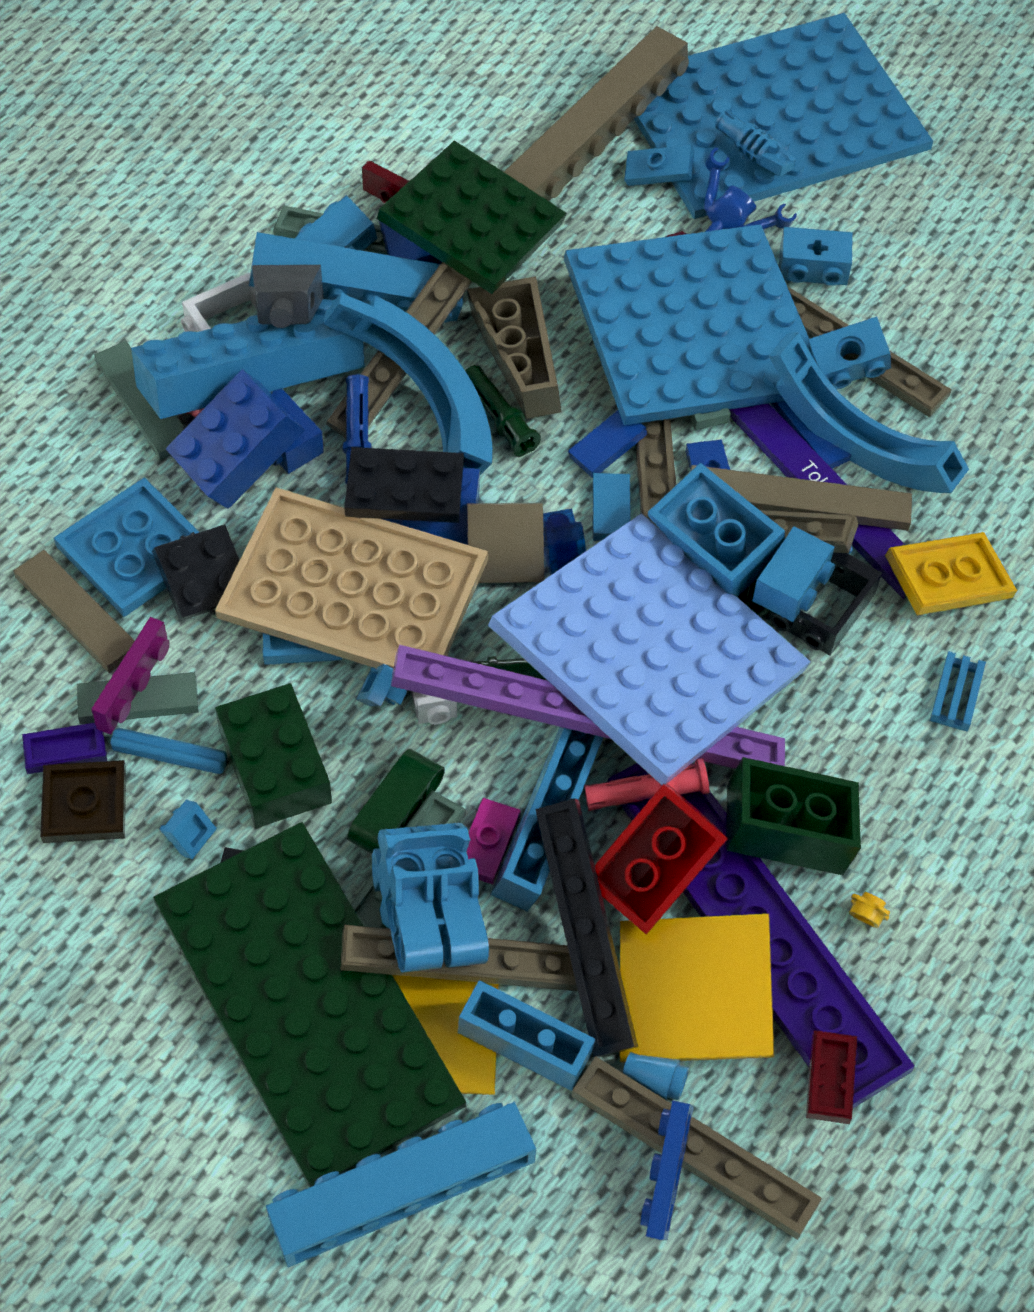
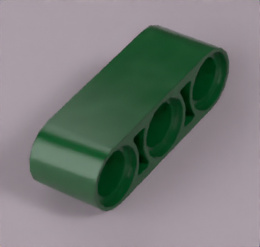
(396, 798)

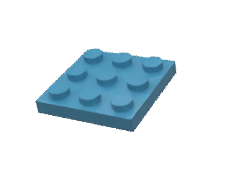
(117, 544)

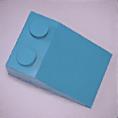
(718, 529)

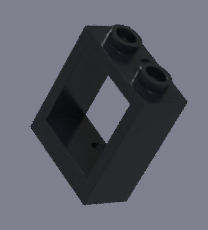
(850, 576)

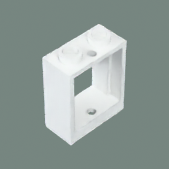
(216, 301)

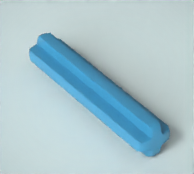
(169, 750)

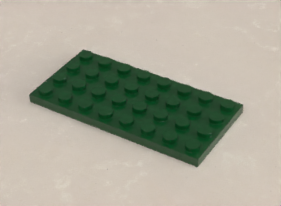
(322, 1044)

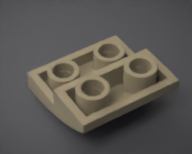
(513, 540)

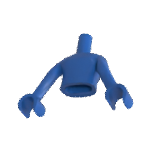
(734, 205)

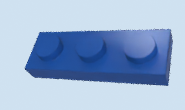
(667, 1170)

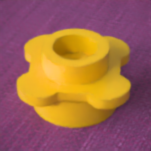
(869, 909)

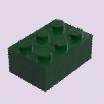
(273, 755)
(793, 816)

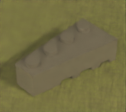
(519, 342)

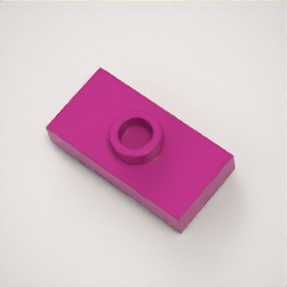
(491, 837)

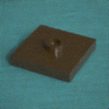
(83, 801)

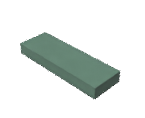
(162, 697)

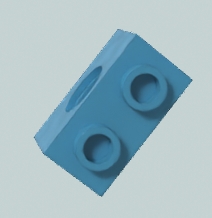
(859, 338)

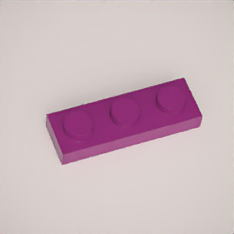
(130, 676)

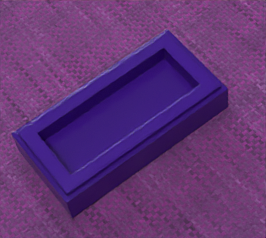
(63, 746)

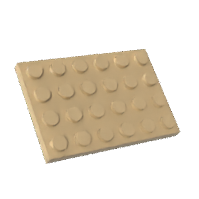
(350, 582)

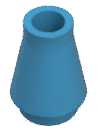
(660, 1075)

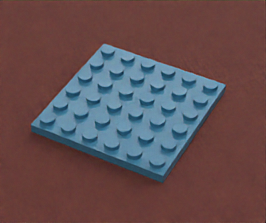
(686, 320)

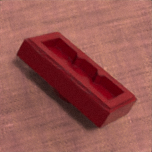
(380, 181)
(831, 1077)

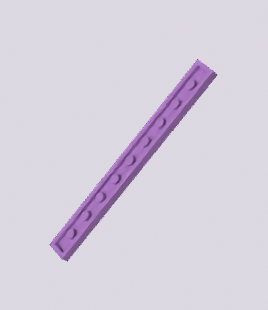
(542, 702)

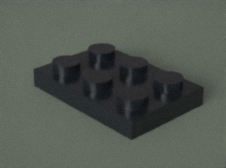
(404, 485)

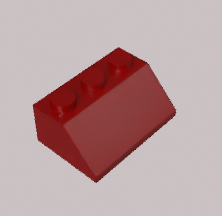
(657, 857)

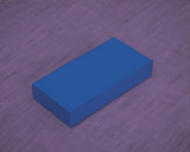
(606, 444)

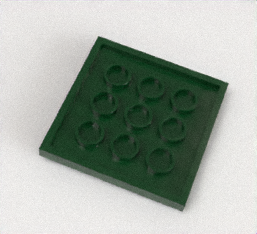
(472, 216)

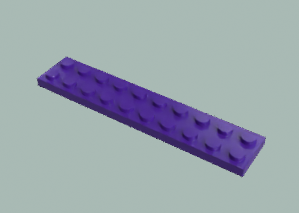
(807, 980)

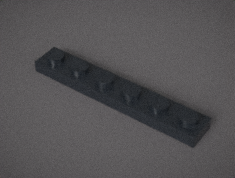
(586, 928)

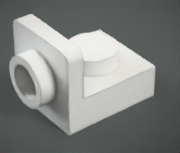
(433, 709)

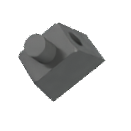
(287, 293)

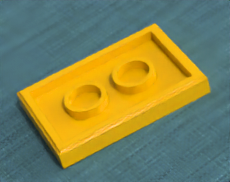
(950, 573)

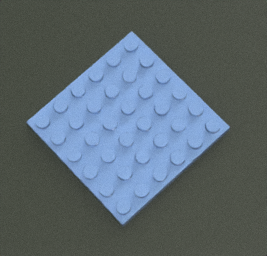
(649, 647)

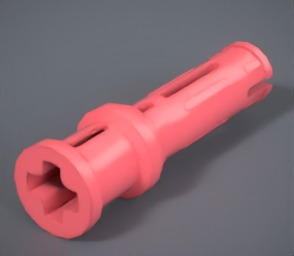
(643, 787)

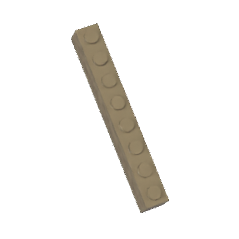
(601, 114)

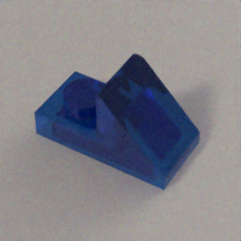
(562, 539)

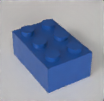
(234, 439)

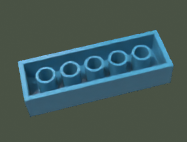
(195, 366)

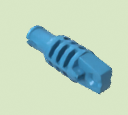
(756, 144)

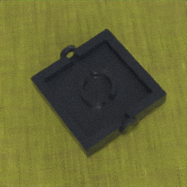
(197, 570)

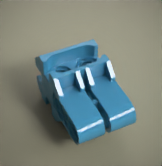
(430, 896)

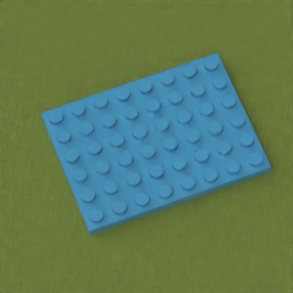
(801, 85)

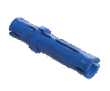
(356, 416)

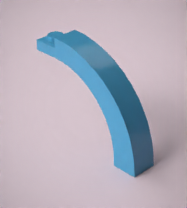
(431, 367)
(873, 446)

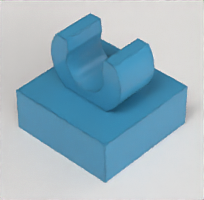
(379, 689)
(188, 829)

